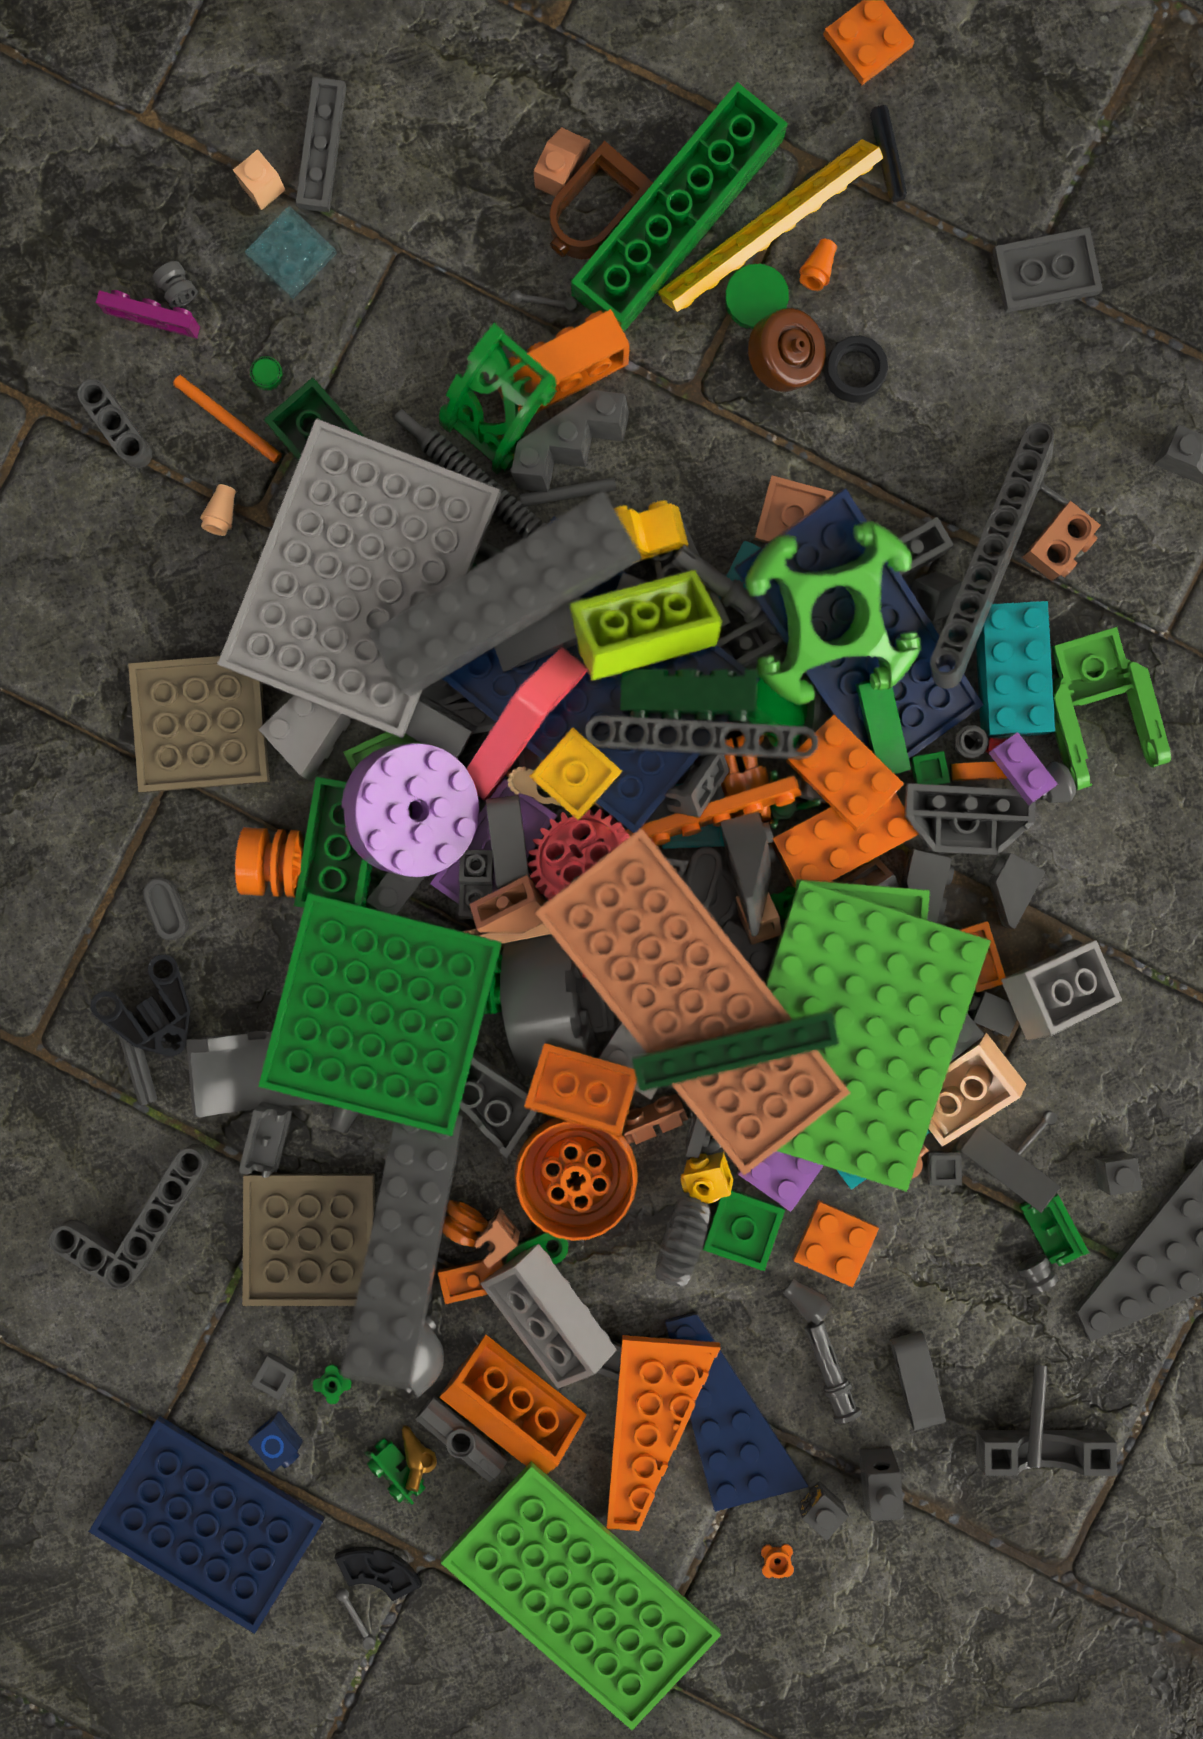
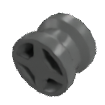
(1037, 1274)

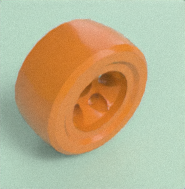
(562, 1215)

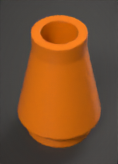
(817, 268)

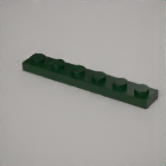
(735, 1050)

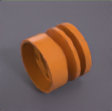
(265, 862)

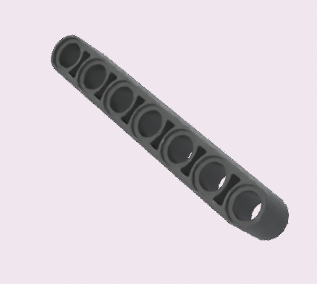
(686, 729)

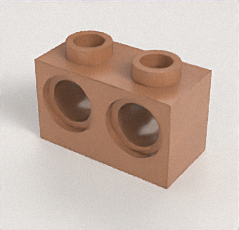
(1058, 538)

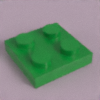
(744, 1229)

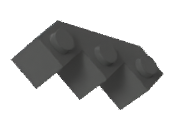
(568, 438)

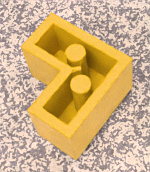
(654, 530)

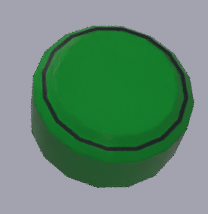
(266, 373)

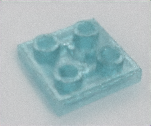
(291, 252)

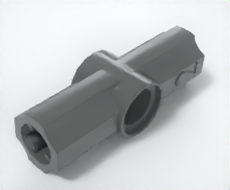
(477, 1453)

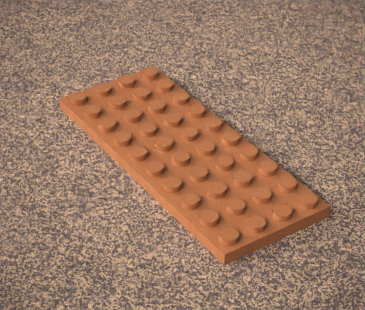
(682, 982)

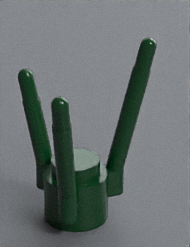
(783, 813)

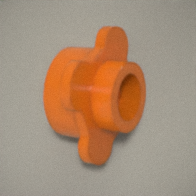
(781, 1569)

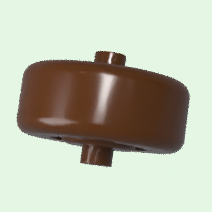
(786, 350)

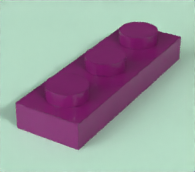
(148, 313)

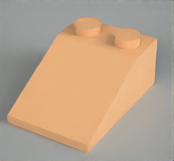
(974, 1089)

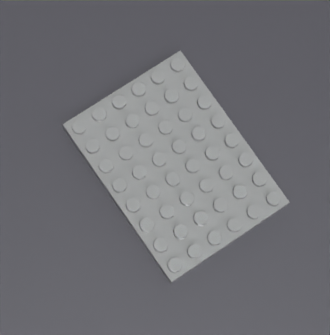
(348, 552)

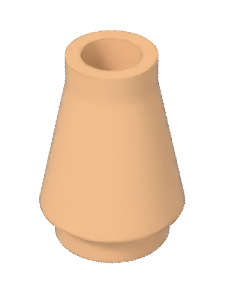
(219, 512)

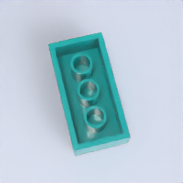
(1015, 671)

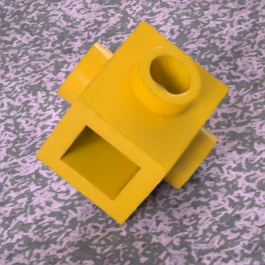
(707, 1177)

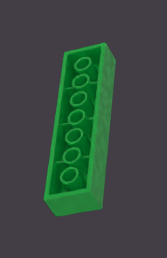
(680, 207)

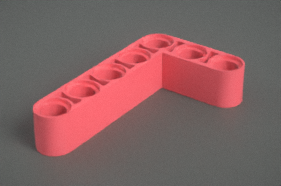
(522, 719)

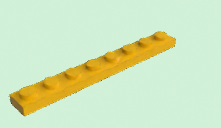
(770, 224)

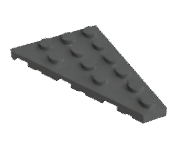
(1155, 1267)

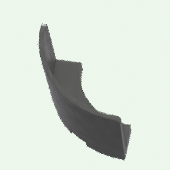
(543, 1001)
(228, 1072)

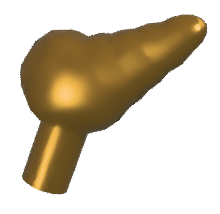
(418, 1459)

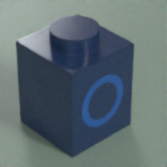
(276, 1442)

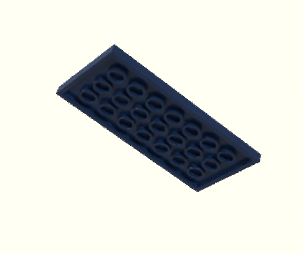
(828, 541)

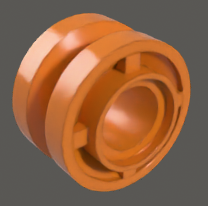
(463, 1223)

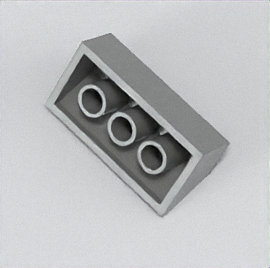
(549, 1317)

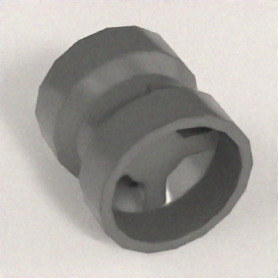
(172, 280)

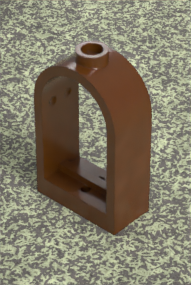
(620, 171)

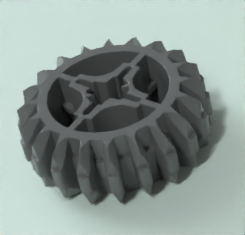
(682, 1241)

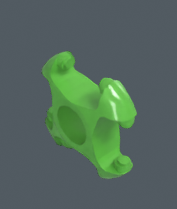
(867, 630)

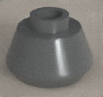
(1066, 788)

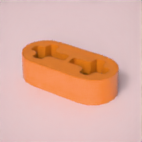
(976, 771)

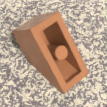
(559, 161)
(509, 908)

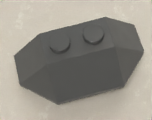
(967, 817)

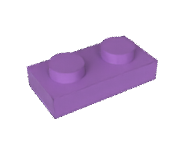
(1023, 768)

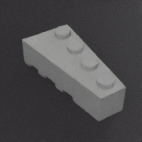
(304, 734)

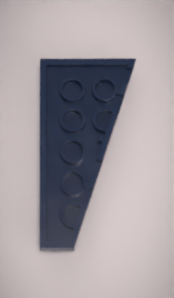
(732, 1435)

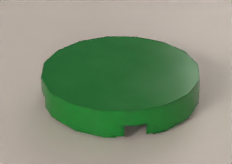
(755, 293)

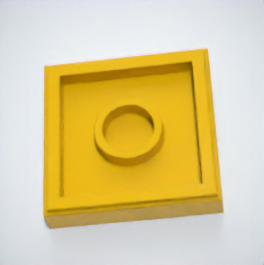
(575, 773)

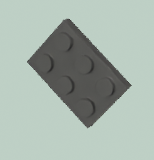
(1047, 270)

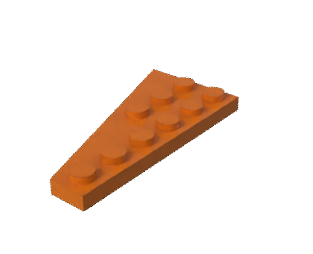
(652, 1409)

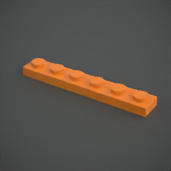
(747, 802)

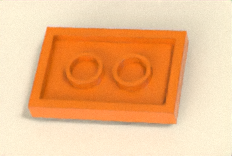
(846, 773)
(581, 1089)

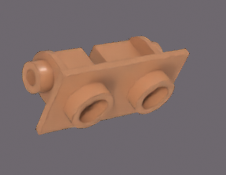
(665, 1111)

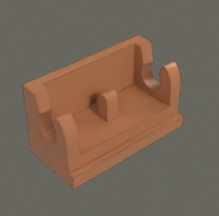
(501, 1236)

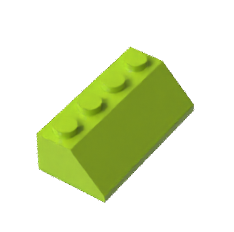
(645, 624)

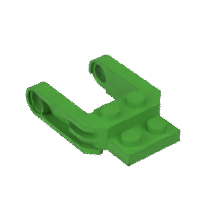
(1096, 670)

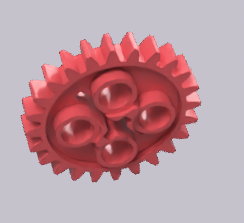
(565, 840)

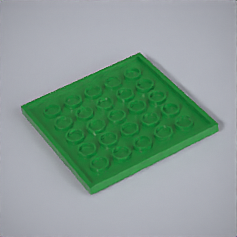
(380, 1014)

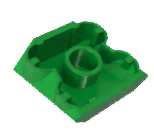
(776, 710)

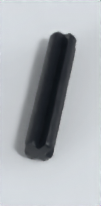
(890, 163)

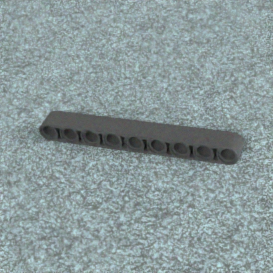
(993, 568)

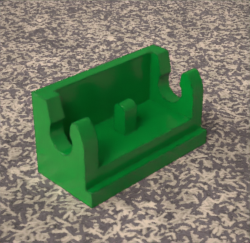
(1055, 1232)

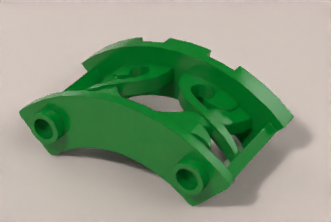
(484, 436)

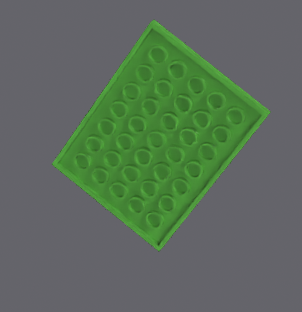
(897, 1011)

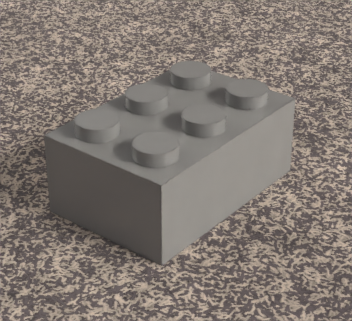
(1061, 990)

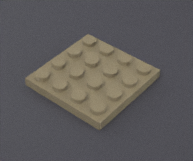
(196, 725)
(305, 1237)

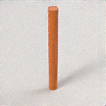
(227, 419)

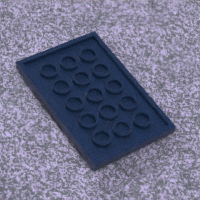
(206, 1524)

